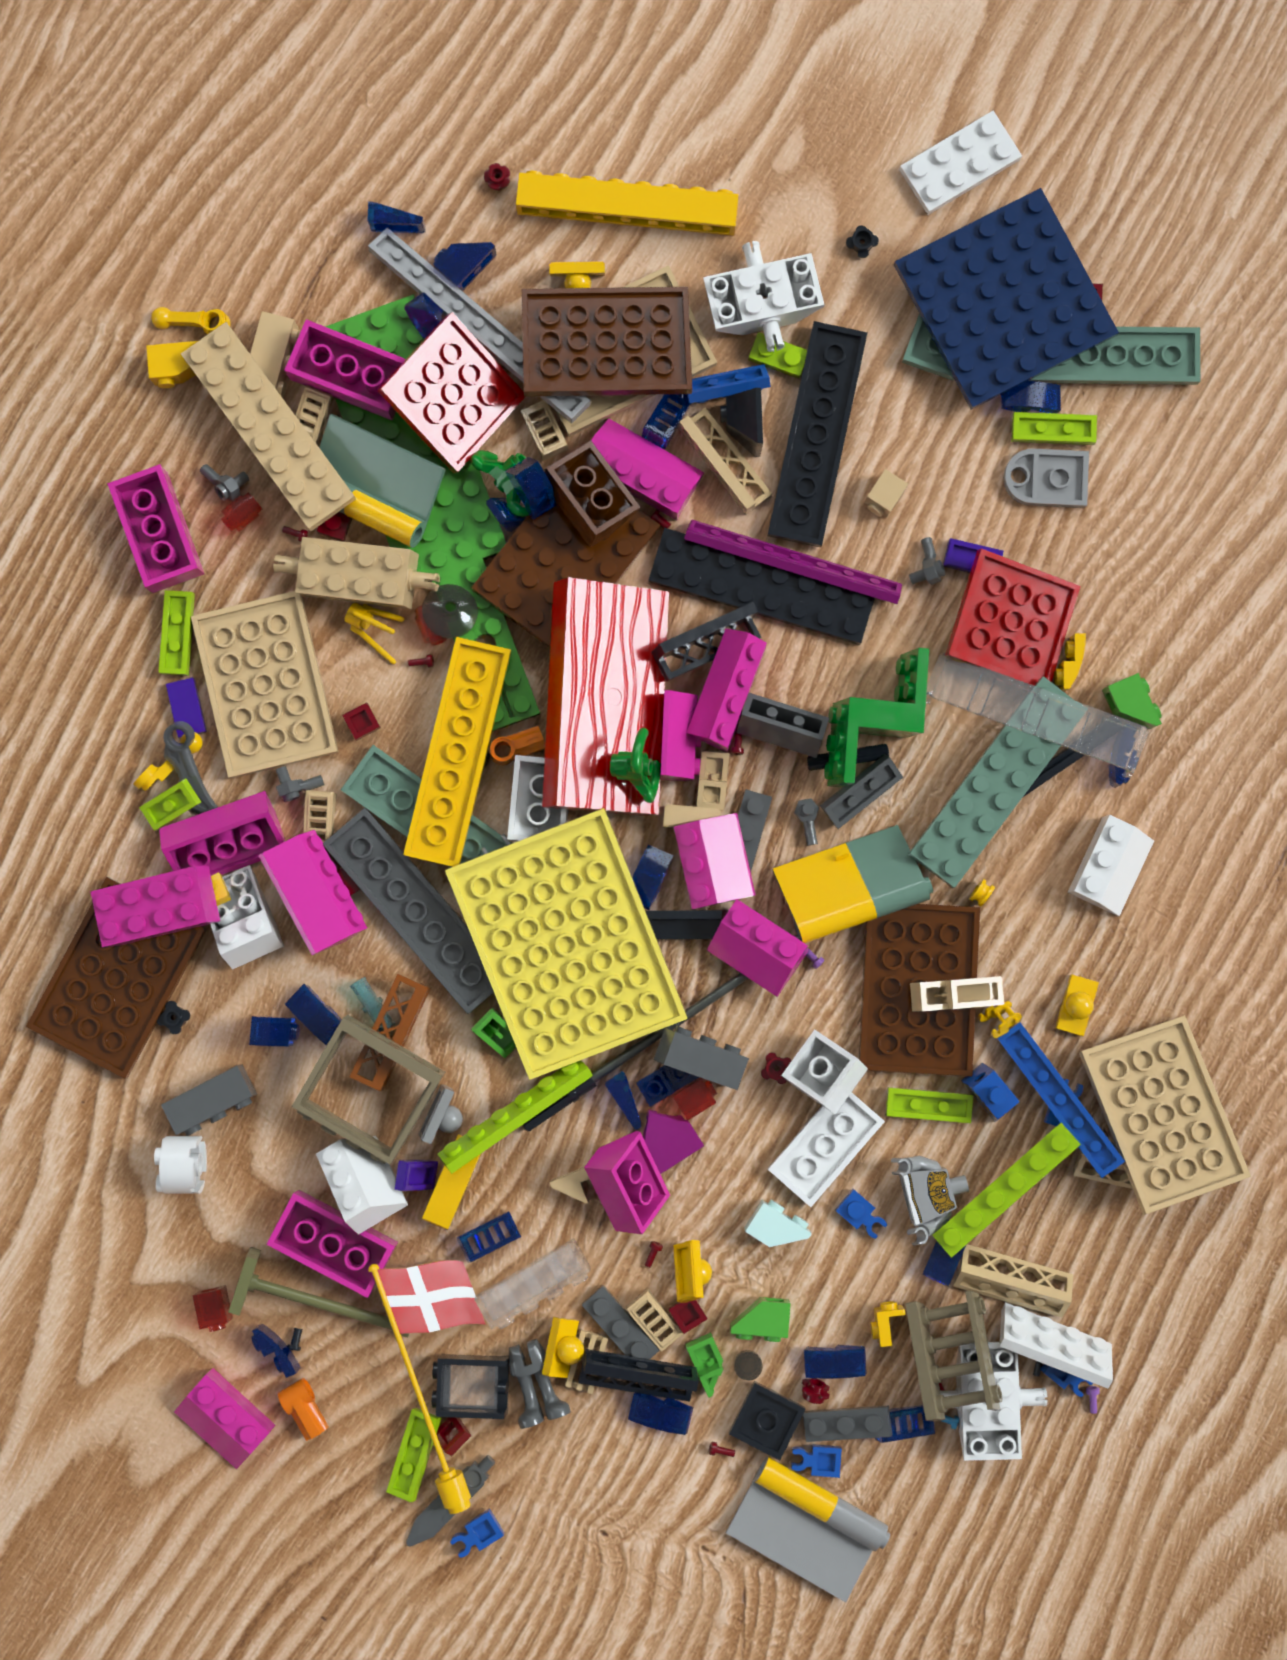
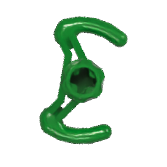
(488, 463)
(636, 767)

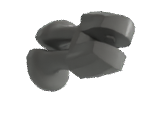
(532, 1412)

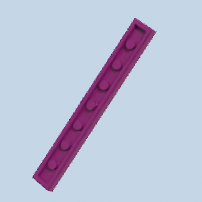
(793, 561)

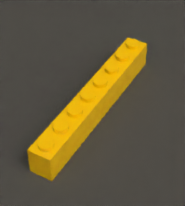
(627, 203)

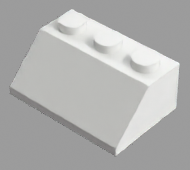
(526, 810)
(1111, 864)
(360, 1185)

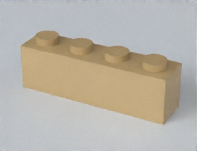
(274, 346)

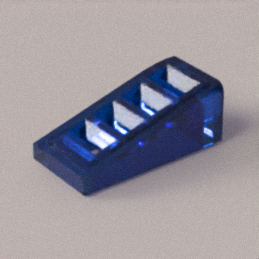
(396, 220)
(658, 432)
(499, 508)
(621, 1092)
(466, 1248)
(904, 1433)

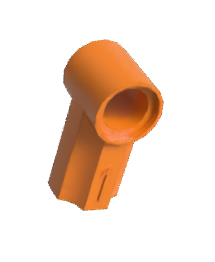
(520, 743)
(300, 1403)

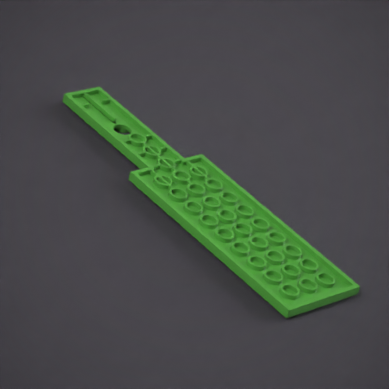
(460, 525)

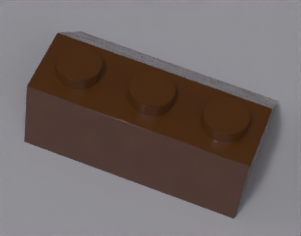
(590, 493)

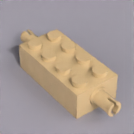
(356, 573)

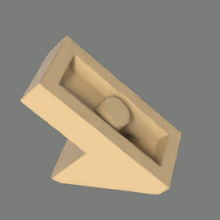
(572, 1184)

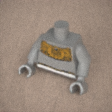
(928, 1194)

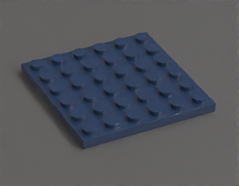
(1005, 298)

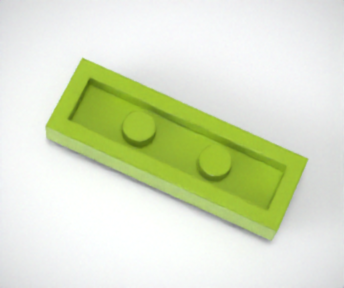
(1054, 428)
(176, 633)
(929, 1105)
(412, 1457)

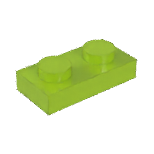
(788, 360)
(170, 804)

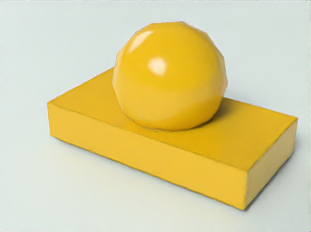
(577, 273)
(1077, 1005)
(690, 1271)
(562, 1348)

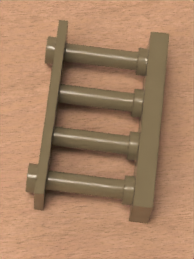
(926, 1346)

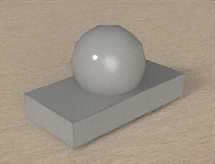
(441, 1116)

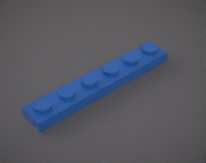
(1061, 1099)

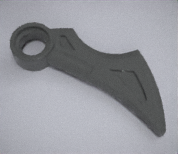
(182, 760)

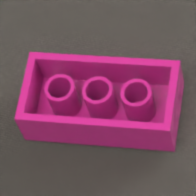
(342, 367)
(155, 528)
(155, 906)
(325, 1242)

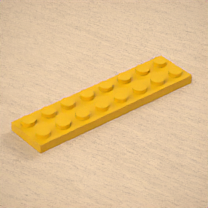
(457, 752)

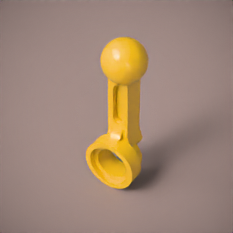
(164, 318)
(153, 773)

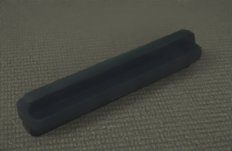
(864, 754)

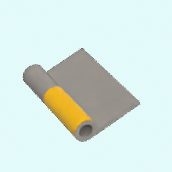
(807, 1528)

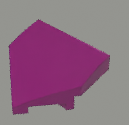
(669, 1139)

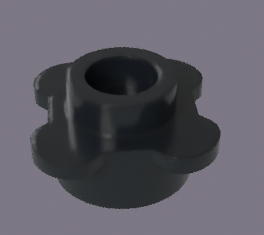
(865, 234)
(181, 1017)

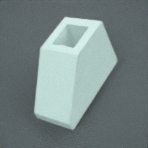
(774, 1227)

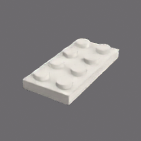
(960, 162)
(825, 1148)
(1056, 1345)

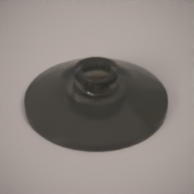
(447, 623)

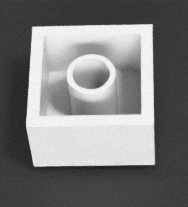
(824, 1071)

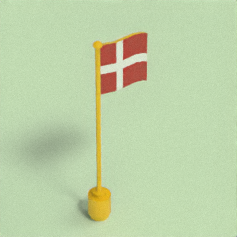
(426, 1301)

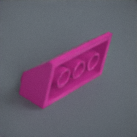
(647, 469)
(727, 688)
(223, 836)
(313, 892)

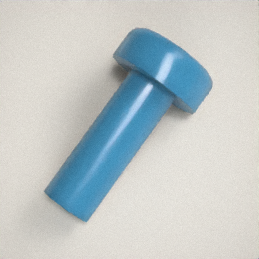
(952, 1421)

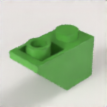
(1131, 701)
(764, 1318)

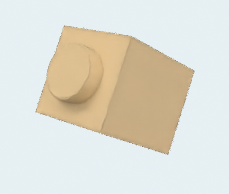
(885, 494)

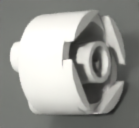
(181, 1165)

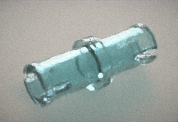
(370, 1001)

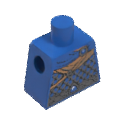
(990, 1091)

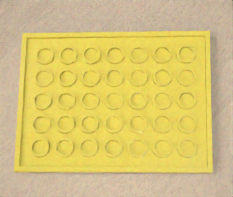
(566, 943)

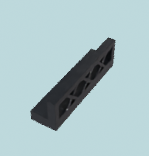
(699, 634)
(685, 923)
(638, 1370)

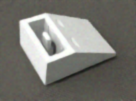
(246, 922)

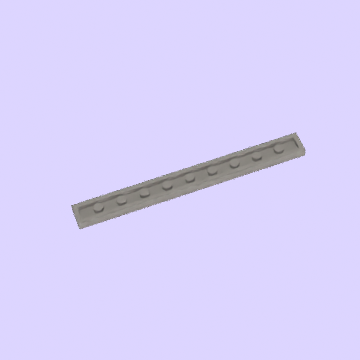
(488, 331)

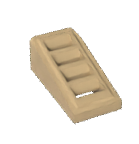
(319, 422)
(554, 448)
(330, 797)
(678, 815)
(639, 1302)

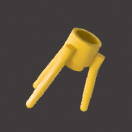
(361, 617)

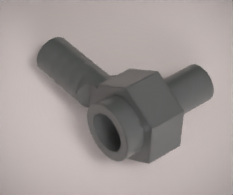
(226, 486)
(932, 569)
(290, 789)
(806, 812)

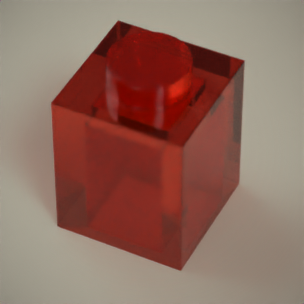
(695, 1098)
(212, 1308)

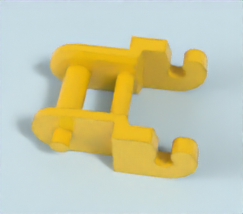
(997, 1012)

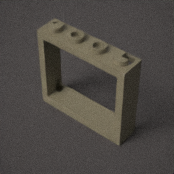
(335, 1125)

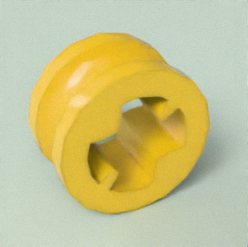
(981, 892)

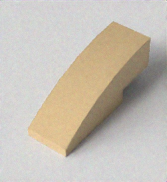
(957, 993)

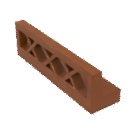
(401, 1034)

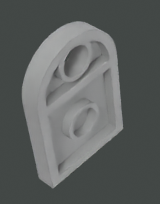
(1051, 478)

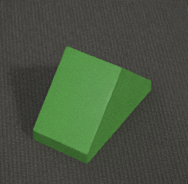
(495, 1032)

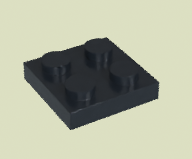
(767, 1420)

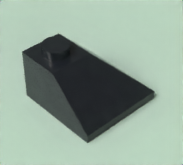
(744, 419)

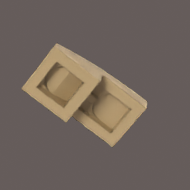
(712, 779)

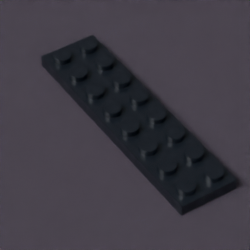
(817, 434)
(774, 591)

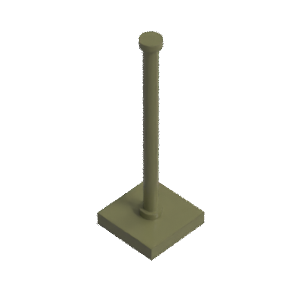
(249, 1282)

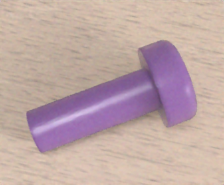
(817, 961)
(1093, 1391)

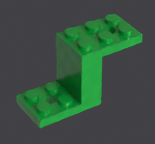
(877, 717)

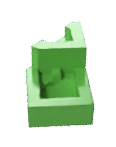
(707, 1359)

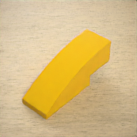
(449, 1194)

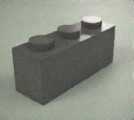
(782, 725)
(701, 1057)
(209, 1100)

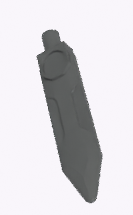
(436, 1516)

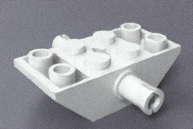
(787, 283)
(988, 1432)

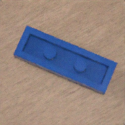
(728, 383)

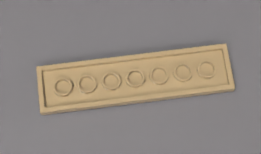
(268, 426)

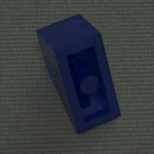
(464, 261)
(532, 486)
(273, 1031)

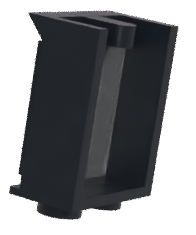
(471, 1386)

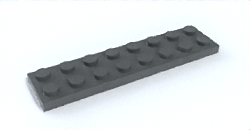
(412, 907)

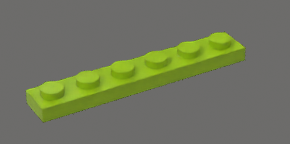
(513, 1115)
(1006, 1190)

